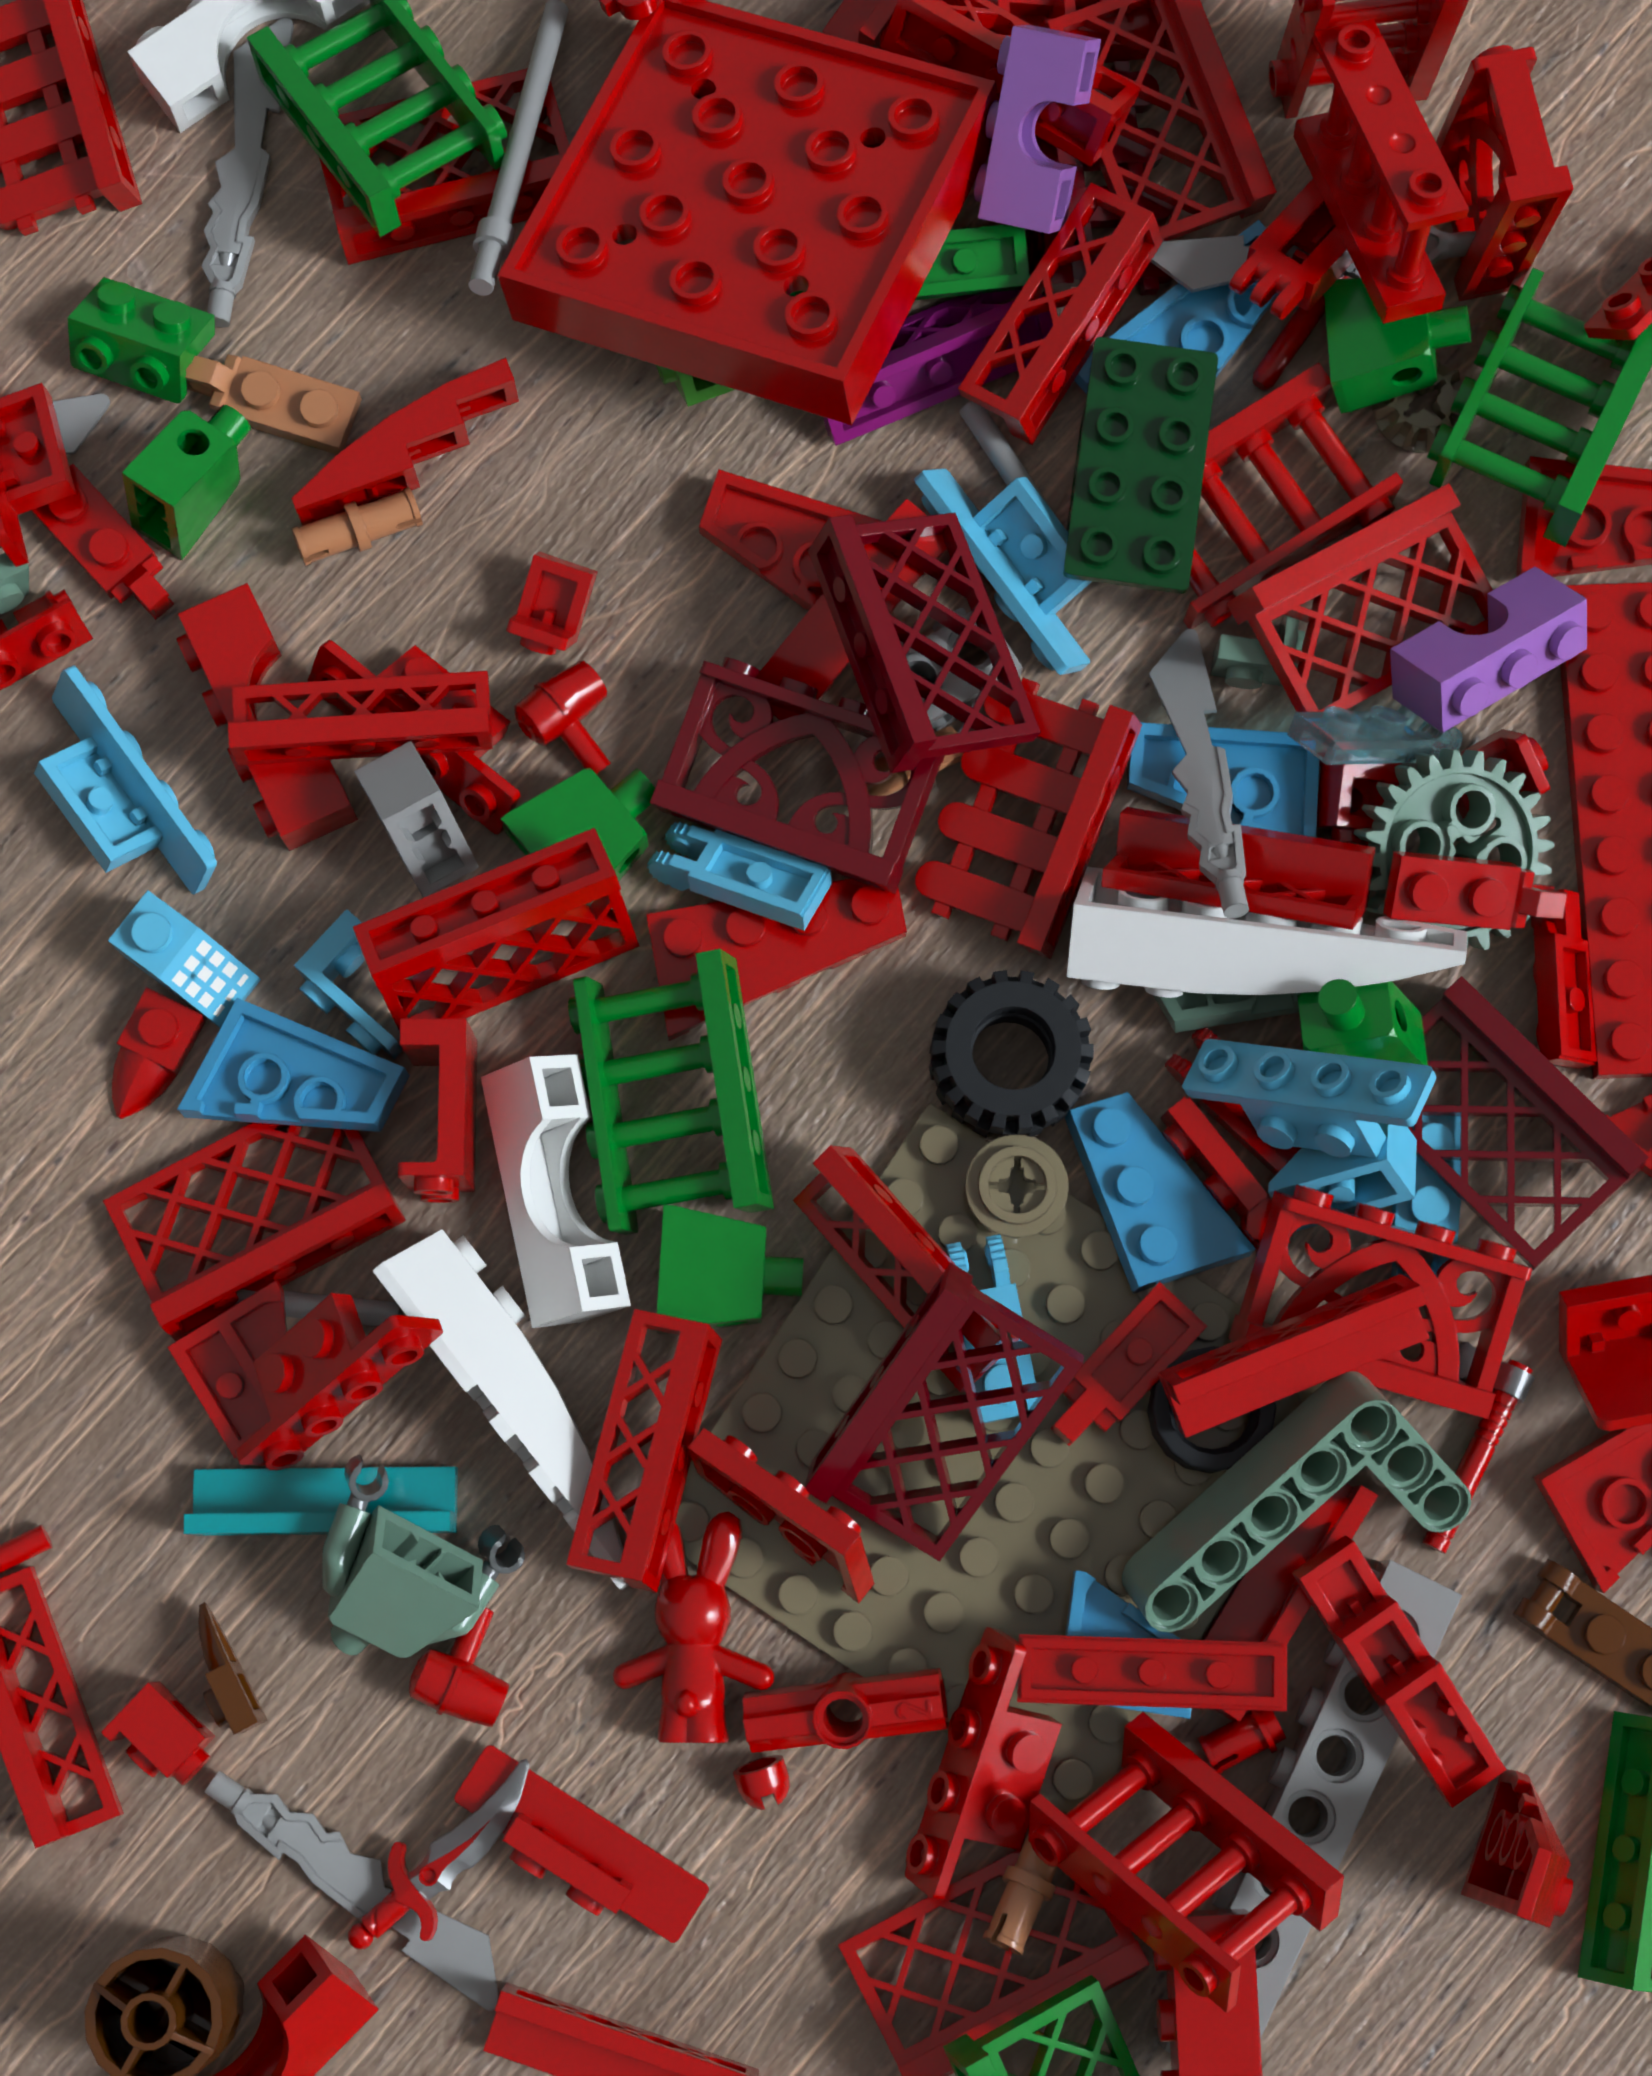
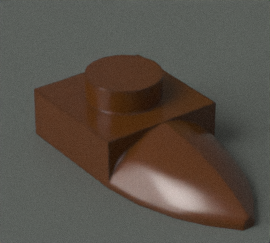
(231, 1695)

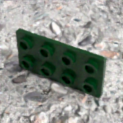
(1140, 465)

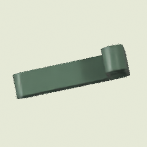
(1279, 1487)

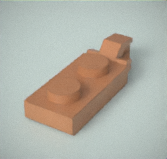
(278, 400)

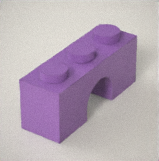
(1019, 181)
(1456, 675)

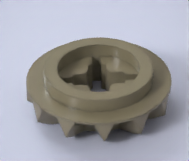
(1419, 429)
(1038, 1166)

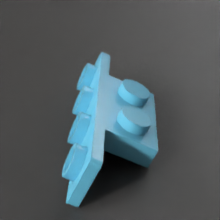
(1022, 556)
(113, 792)
(1311, 1095)

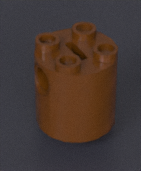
(172, 1976)

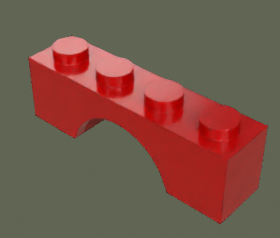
(238, 649)
(307, 2014)

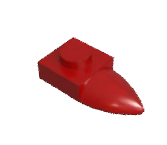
(152, 1051)

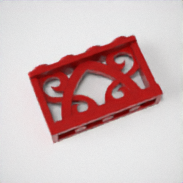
(1501, 115)
(1436, 1370)

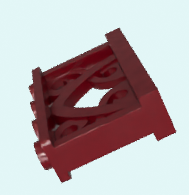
(715, 799)

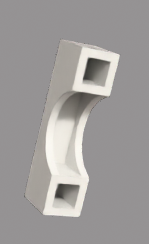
(189, 56)
(534, 1121)

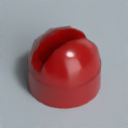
(761, 1779)

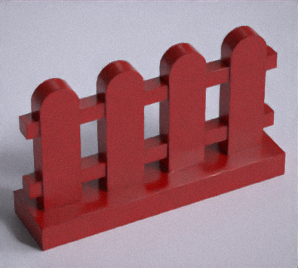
(85, 119)
(1032, 849)

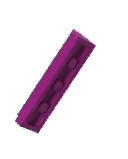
(936, 359)

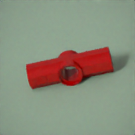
(803, 1716)

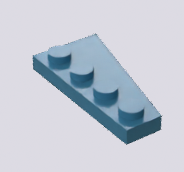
(1201, 320)

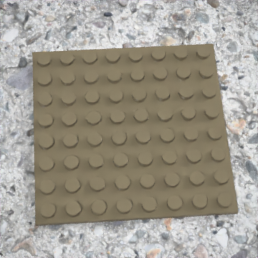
(1044, 1517)

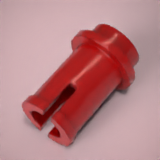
(1242, 1739)

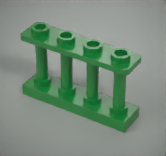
(347, 147)
(1585, 448)
(731, 1115)

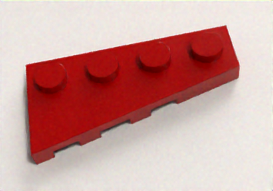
(768, 953)

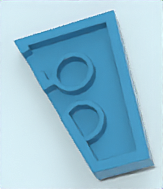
(290, 1075)

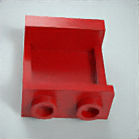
(453, 1049)

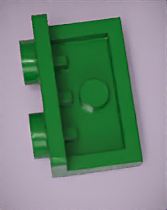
(137, 338)

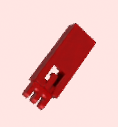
(1304, 277)

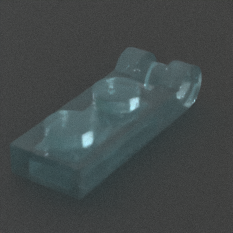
(1369, 736)

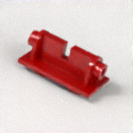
(44, 633)

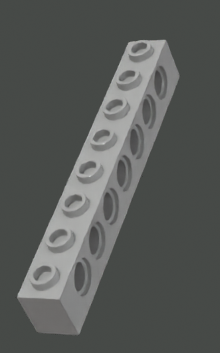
(1340, 1794)

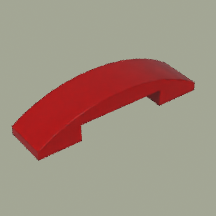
(814, 648)

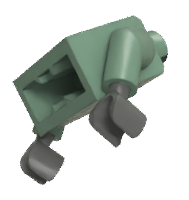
(400, 1581)

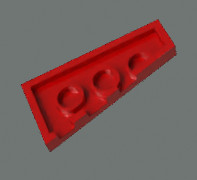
(1609, 534)
(1604, 1501)

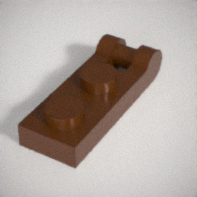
(1595, 1632)

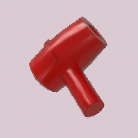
(557, 709)
(455, 1684)

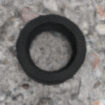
(1195, 1457)

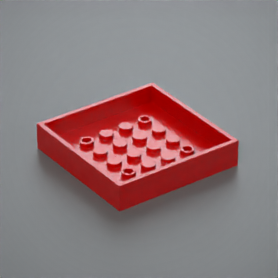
(751, 201)

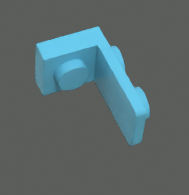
(341, 954)

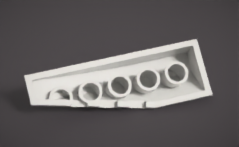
(1196, 949)
(499, 1371)

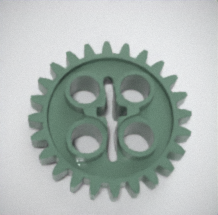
(1428, 803)

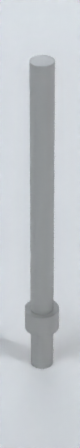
(495, 232)

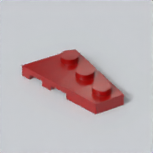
(770, 532)
(765, 1497)

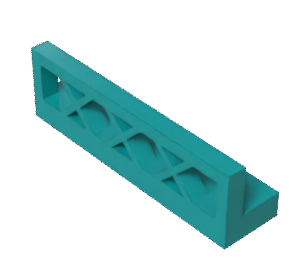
(307, 1499)

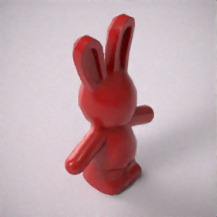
(693, 1620)

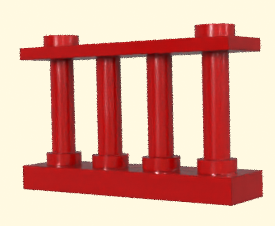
(1415, 42)
(1379, 171)
(1250, 437)
(1199, 1802)

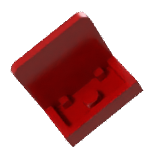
(1609, 1349)

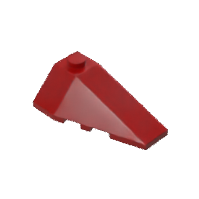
(1519, 1856)

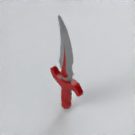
(443, 1862)

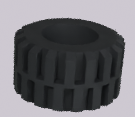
(1018, 1002)

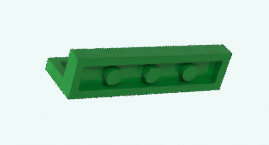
(977, 263)
(1619, 1904)

